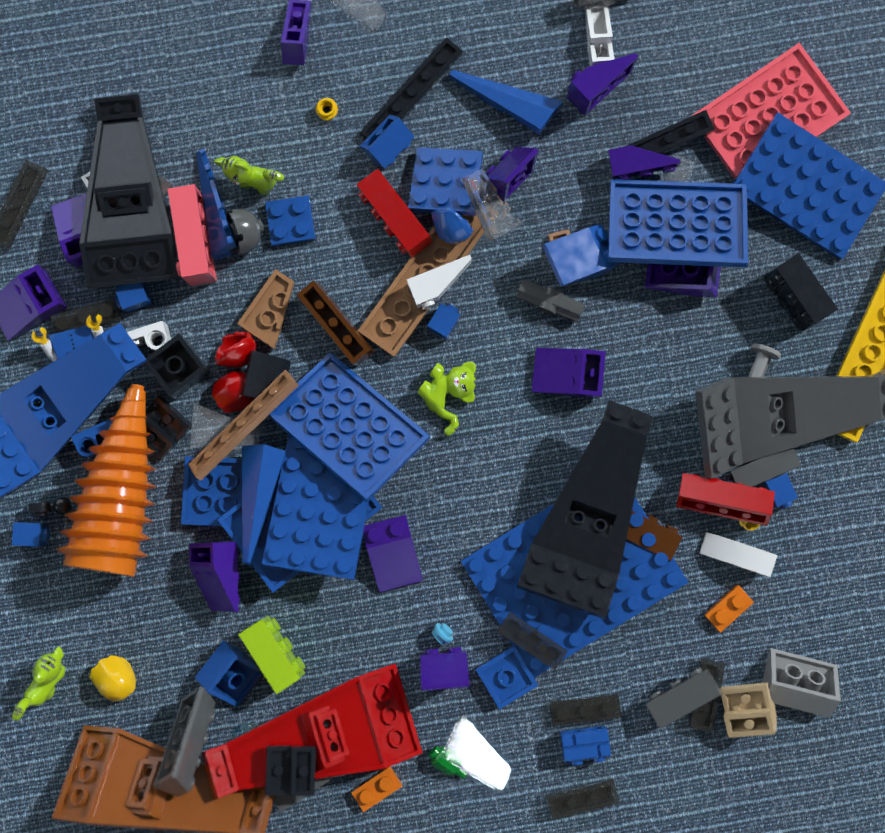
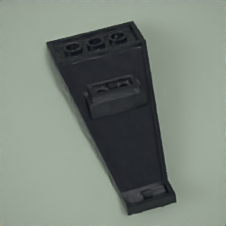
(131, 239)
(573, 558)

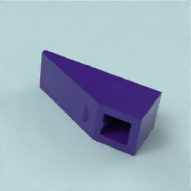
(633, 161)

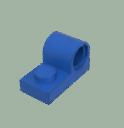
(91, 434)

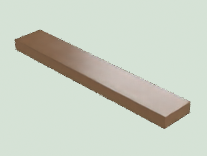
(243, 425)

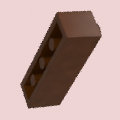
(335, 323)
(666, 537)

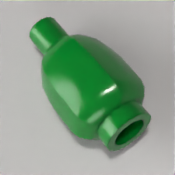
(443, 765)

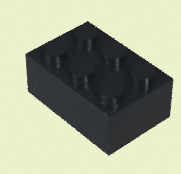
(800, 292)

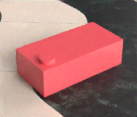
(191, 235)

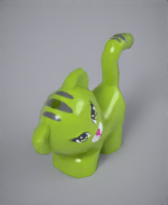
(247, 176)
(458, 382)
(46, 674)

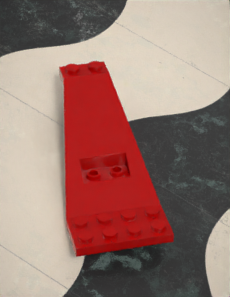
(364, 721)

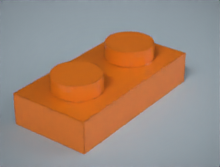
(728, 608)
(376, 788)

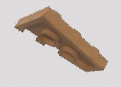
(268, 309)

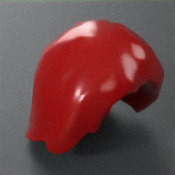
(235, 350)
(228, 392)

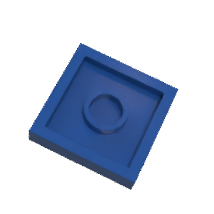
(290, 221)
(506, 677)

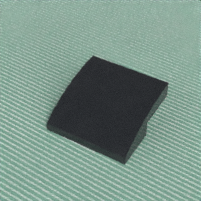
(261, 372)
(166, 427)
(290, 770)

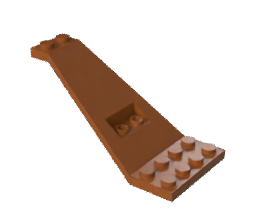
(114, 783)

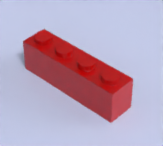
(394, 213)
(725, 499)

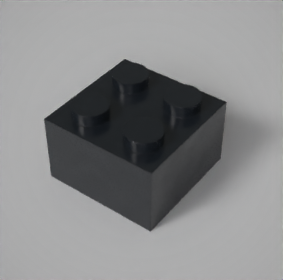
(177, 366)

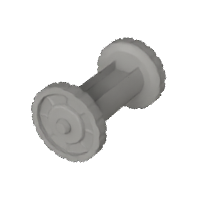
(762, 360)

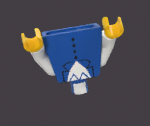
(65, 342)

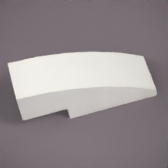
(599, 34)
(738, 554)

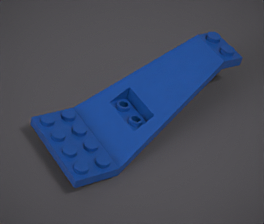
(68, 394)

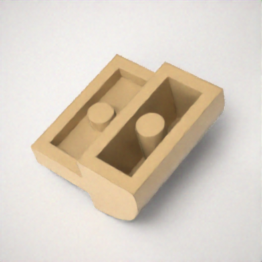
(748, 710)

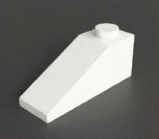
(434, 283)

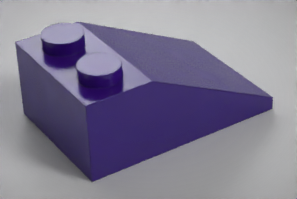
(598, 81)
(512, 170)
(684, 279)
(392, 553)
(444, 669)

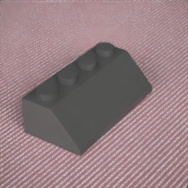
(185, 743)

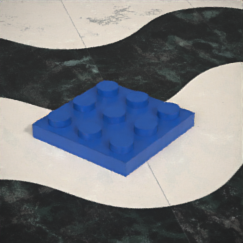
(439, 181)
(213, 495)

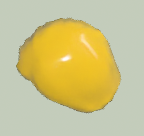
(113, 678)

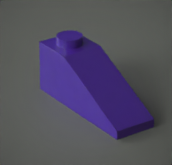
(296, 32)

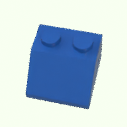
(229, 674)

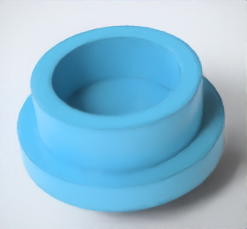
(442, 633)

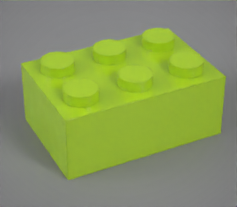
(273, 653)

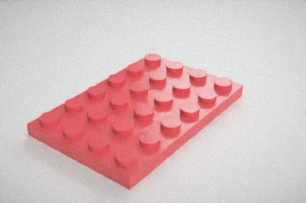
(785, 86)

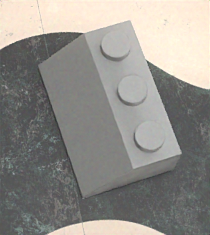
(802, 682)

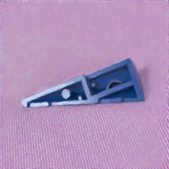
(526, 107)
(218, 228)
(259, 478)

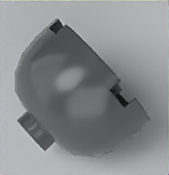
(245, 229)

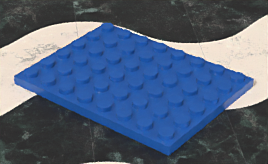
(640, 584)

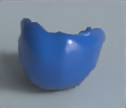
(451, 226)

